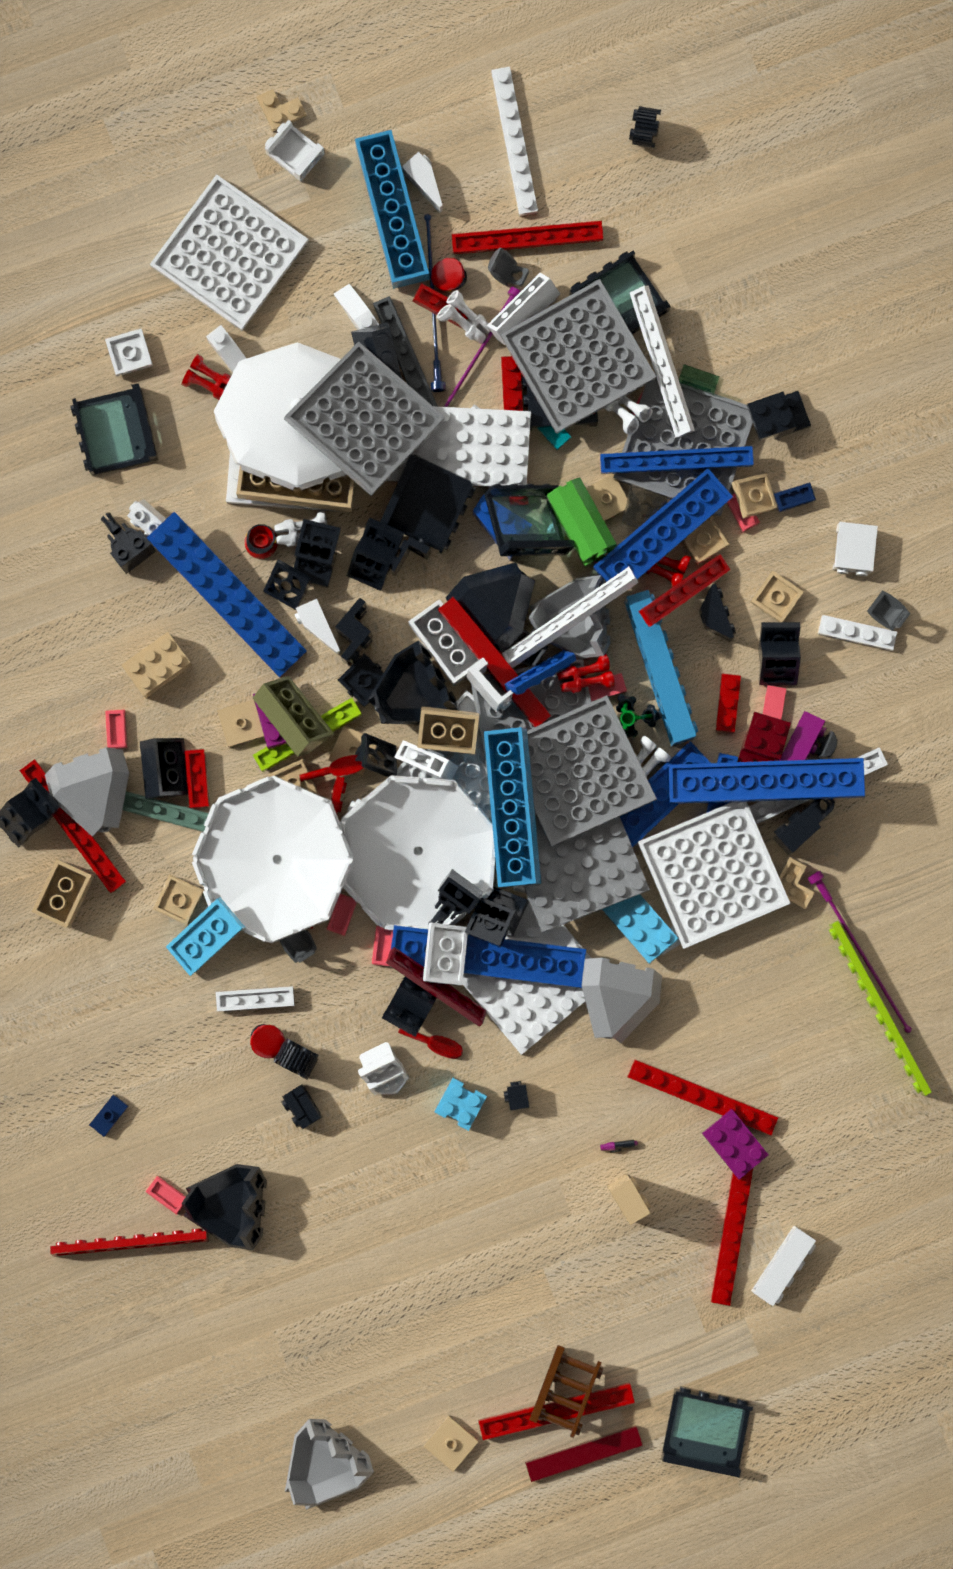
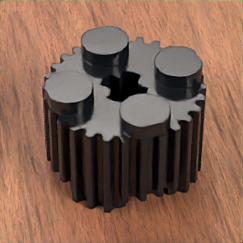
(645, 126)
(296, 1058)

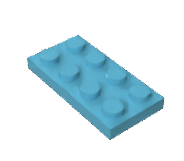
(642, 927)
(205, 936)

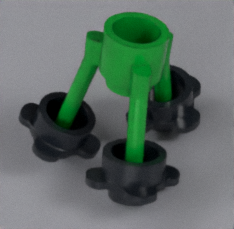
(629, 717)

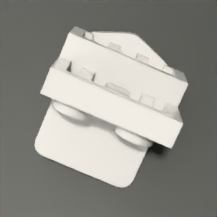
(382, 1070)

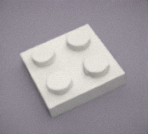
(129, 352)

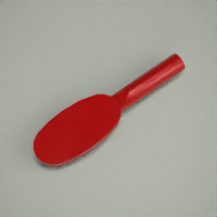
(340, 767)
(438, 1044)

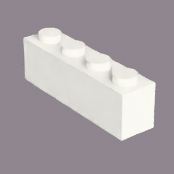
(529, 302)
(783, 1266)

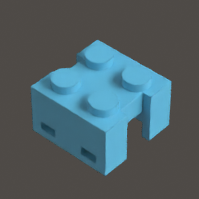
(460, 1103)

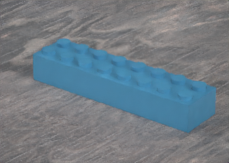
(392, 209)
(661, 672)
(512, 807)

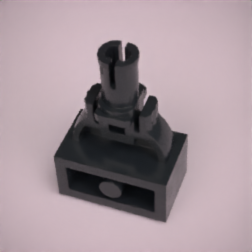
(129, 546)
(456, 896)

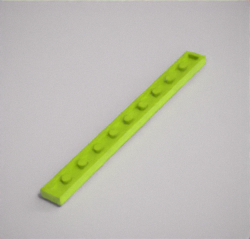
(882, 1015)

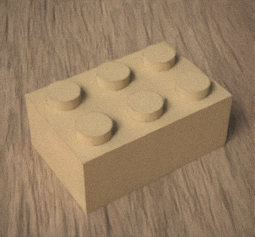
(156, 665)
(448, 730)
(63, 894)
(631, 1203)

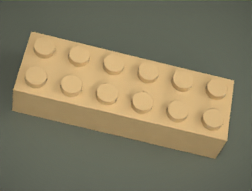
(329, 495)

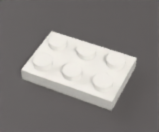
(445, 954)

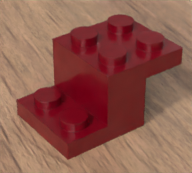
(764, 739)

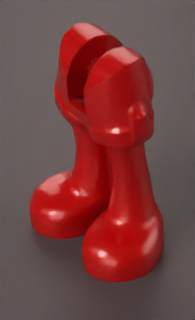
(192, 378)
(679, 565)
(601, 665)

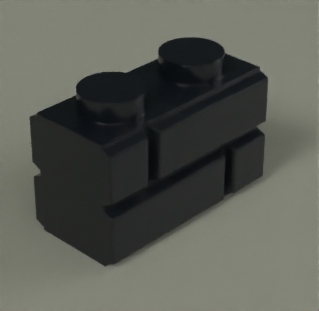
(301, 1106)

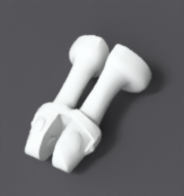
(472, 329)
(630, 422)
(293, 528)
(658, 756)

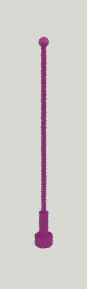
(513, 292)
(817, 879)

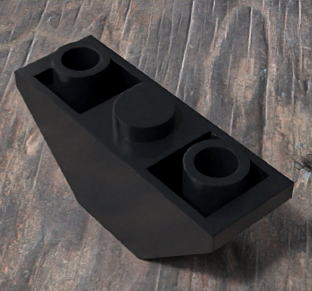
(715, 614)

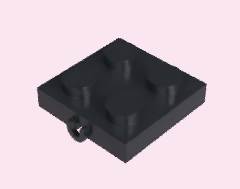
(361, 679)

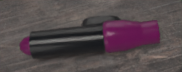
(618, 1146)

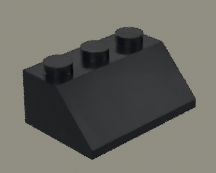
(379, 343)
(164, 767)

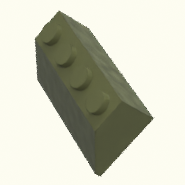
(292, 715)

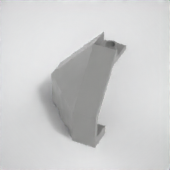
(587, 637)
(91, 788)
(618, 996)
(324, 1465)

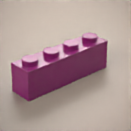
(804, 738)

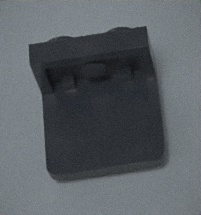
(418, 546)

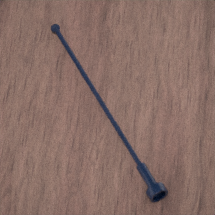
(438, 385)

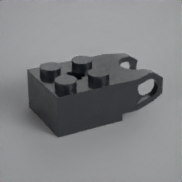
(802, 825)

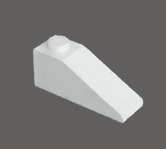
(422, 177)
(355, 308)
(225, 347)
(316, 623)
(426, 761)

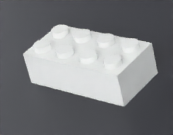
(443, 643)

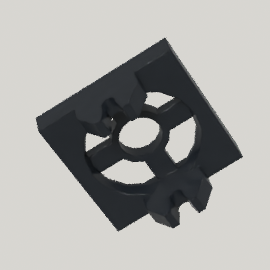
(271, 590)
(384, 766)

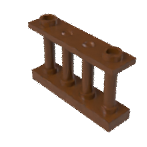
(546, 1394)

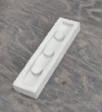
(857, 633)
(255, 998)

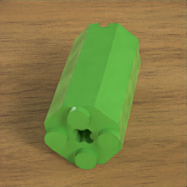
(581, 521)

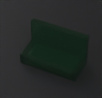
(698, 379)

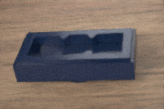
(794, 497)
(108, 1115)

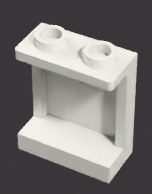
(293, 150)
(855, 548)
(487, 691)

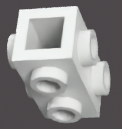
(145, 516)

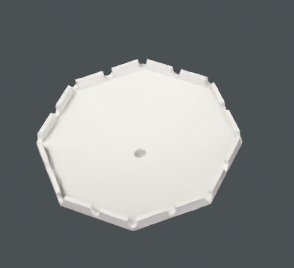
(254, 414)
(408, 842)
(273, 857)

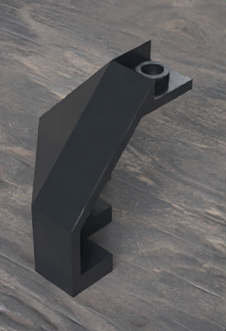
(496, 602)
(409, 685)
(229, 1205)

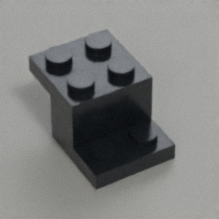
(778, 415)
(317, 551)
(374, 554)
(354, 632)
(779, 653)
(27, 812)
(496, 917)
(409, 1007)

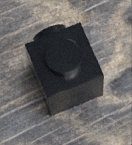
(516, 1095)

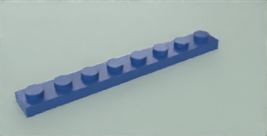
(676, 460)

